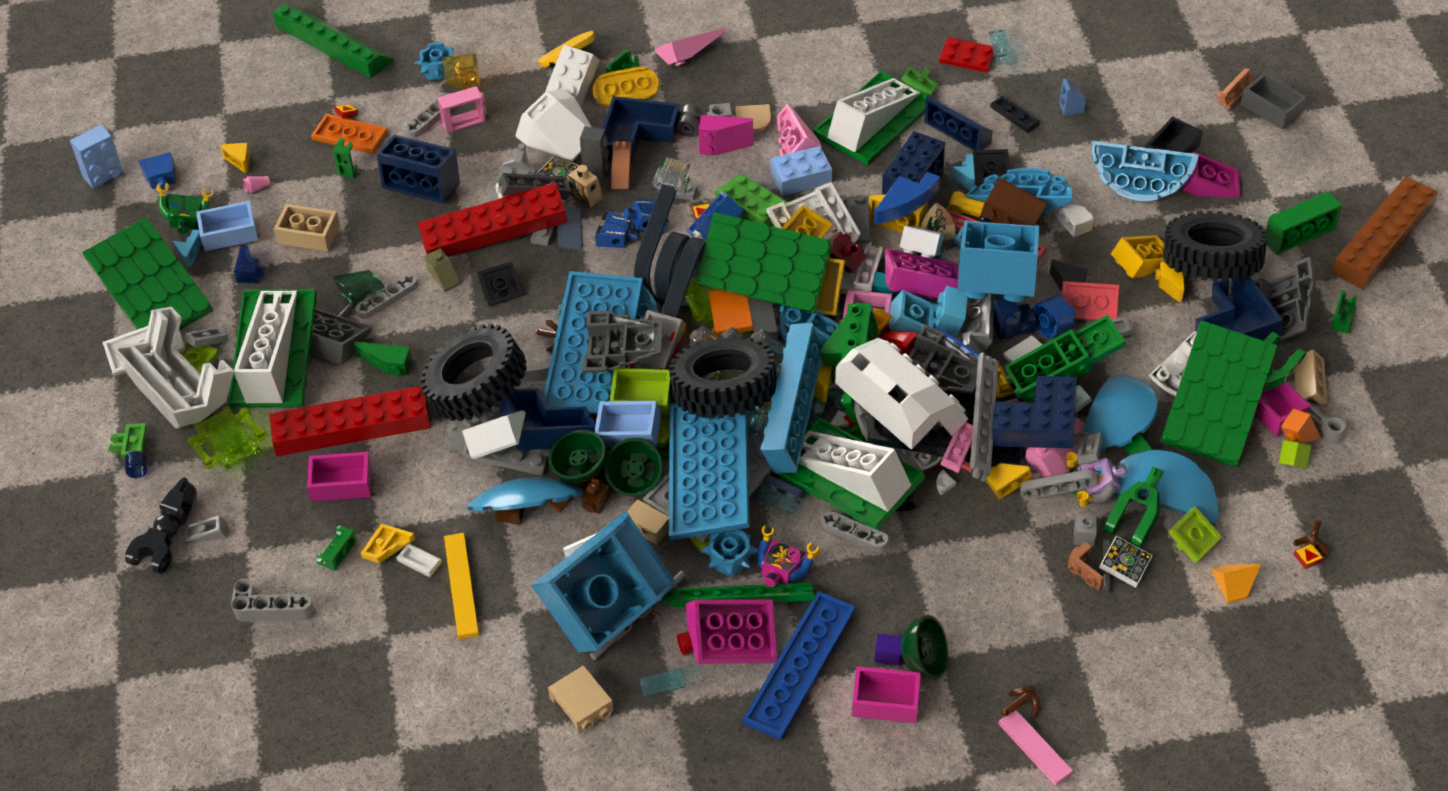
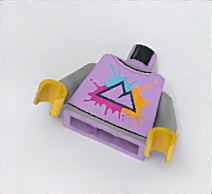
(1107, 479)

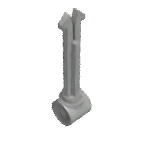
(1332, 428)

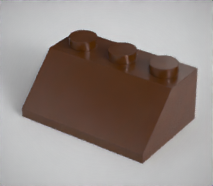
(1012, 205)

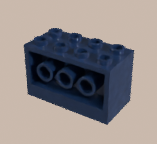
(915, 159)
(418, 168)

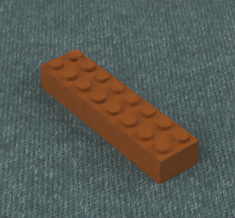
(1384, 232)

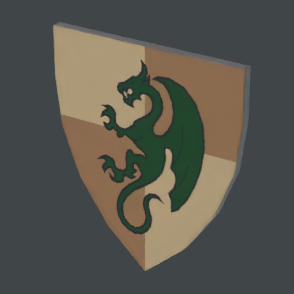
(939, 220)

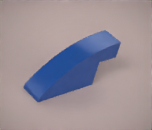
(906, 197)

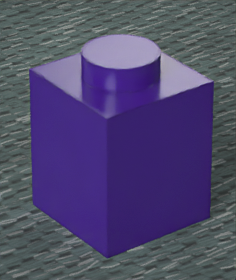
(888, 649)

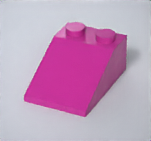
(724, 134)
(1213, 179)

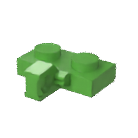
(919, 80)

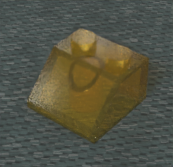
(461, 71)

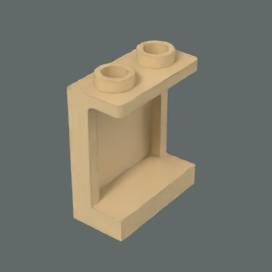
(581, 699)

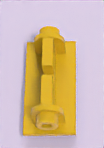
(1003, 387)

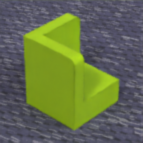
(1294, 454)

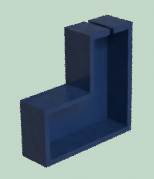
(639, 119)
(1243, 309)
(1042, 423)
(543, 424)

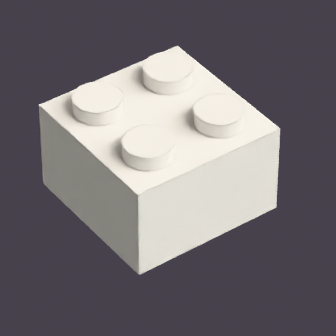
(921, 240)

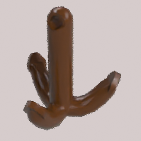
(548, 333)
(1313, 538)
(1027, 693)

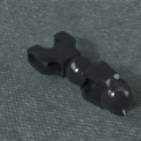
(156, 541)

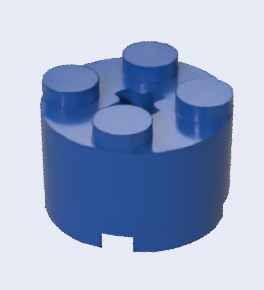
(1053, 316)

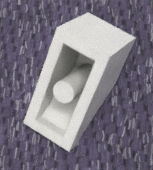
(1075, 219)

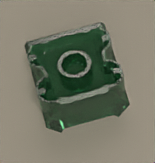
(358, 284)

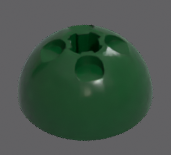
(577, 456)
(628, 458)
(925, 647)

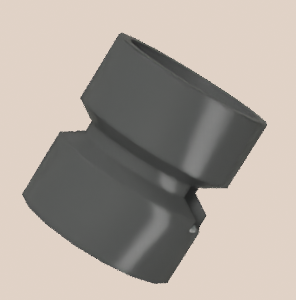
(689, 120)

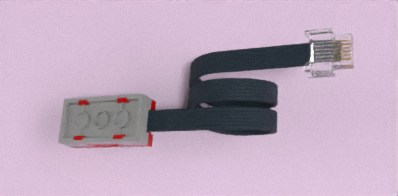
(675, 265)

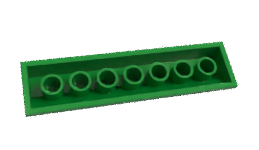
(330, 40)

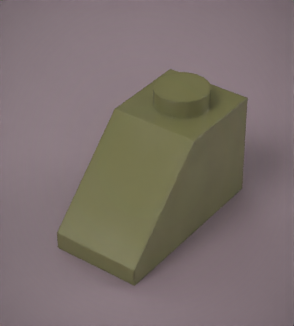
(441, 270)

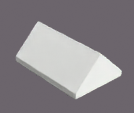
(494, 435)

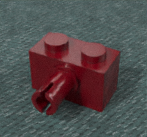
(846, 250)

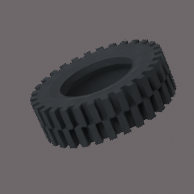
(1187, 253)
(486, 389)
(728, 395)

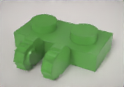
(130, 441)

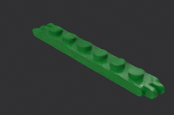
(779, 593)

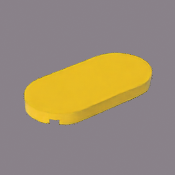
(577, 42)
(627, 83)

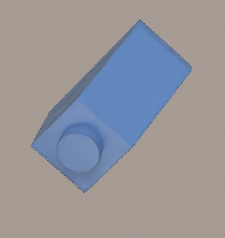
(1072, 99)

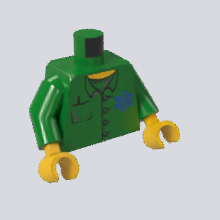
(181, 209)

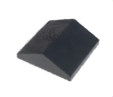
(989, 163)
(500, 283)

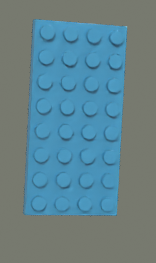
(586, 292)
(707, 474)

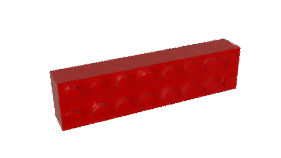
(494, 221)
(349, 421)

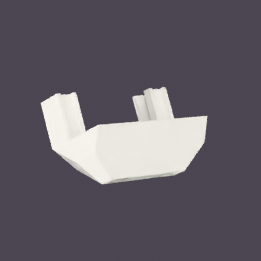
(875, 370)
(169, 378)

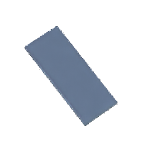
(570, 233)

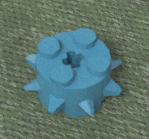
(432, 62)
(729, 551)

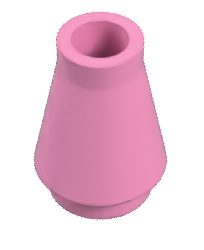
(254, 183)

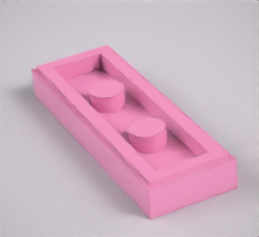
(958, 448)

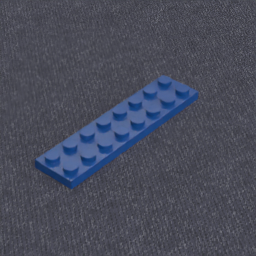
(799, 666)

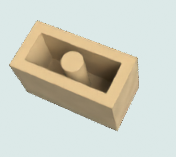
(650, 521)

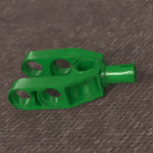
(1278, 377)
(1151, 514)

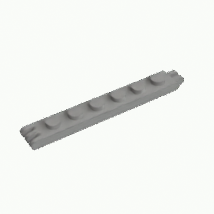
(983, 417)

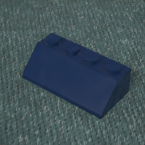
(956, 125)

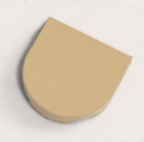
(760, 114)

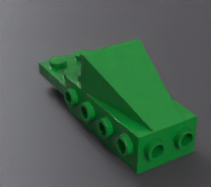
(854, 330)
(1064, 356)

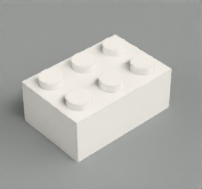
(573, 72)

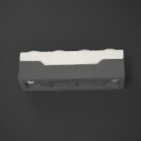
(515, 183)

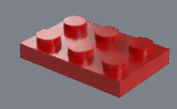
(967, 54)

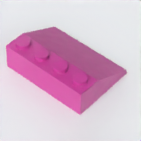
(919, 273)
(732, 631)

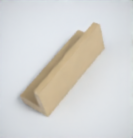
(1311, 379)

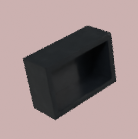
(1176, 137)

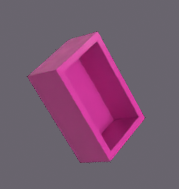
(1276, 406)
(339, 476)
(886, 694)

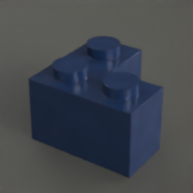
(1012, 319)

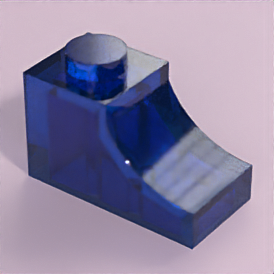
(247, 268)

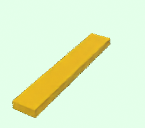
(461, 586)

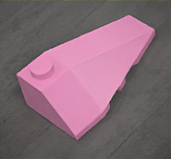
(683, 49)
(795, 133)
(1052, 460)

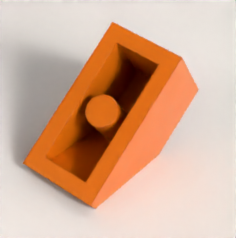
(1300, 427)

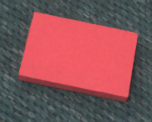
(1091, 299)

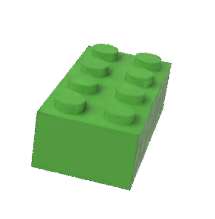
(751, 198)

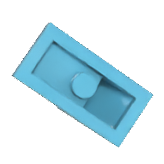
(965, 174)
(188, 250)

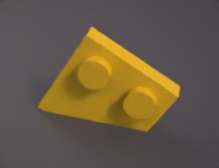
(385, 543)

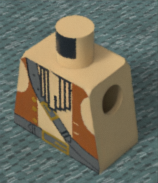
(585, 186)

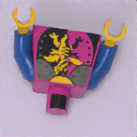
(781, 562)

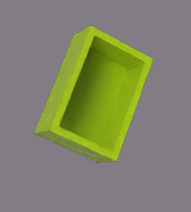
(643, 386)

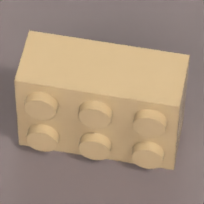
(307, 227)

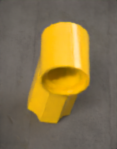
(961, 204)

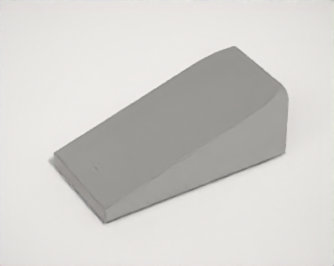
(206, 530)

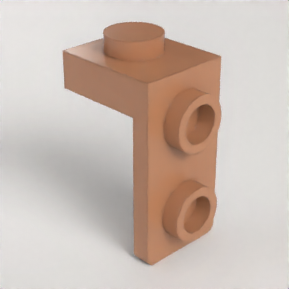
(1078, 567)

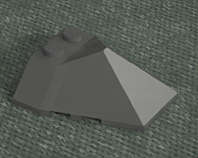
(1291, 297)
(619, 341)
(945, 361)

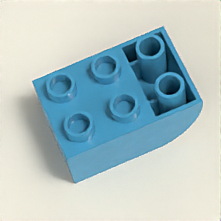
(998, 260)
(604, 584)

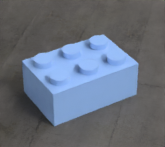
(96, 156)
(800, 170)
(227, 226)
(628, 420)

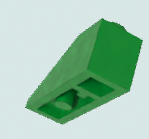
(388, 358)

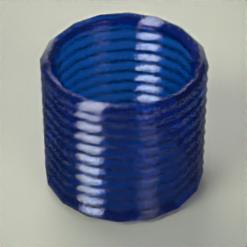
(135, 459)

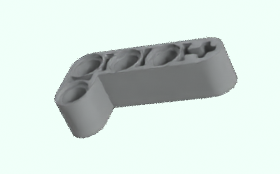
(254, 608)

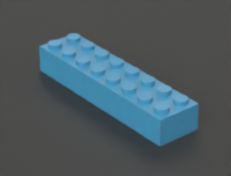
(792, 398)

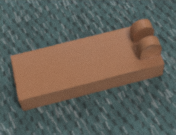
(1234, 90)
(621, 165)

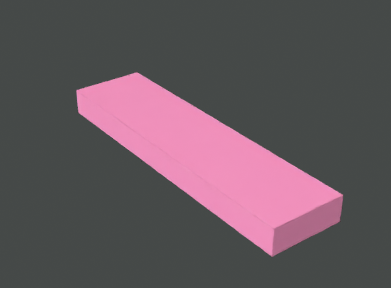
(1035, 747)

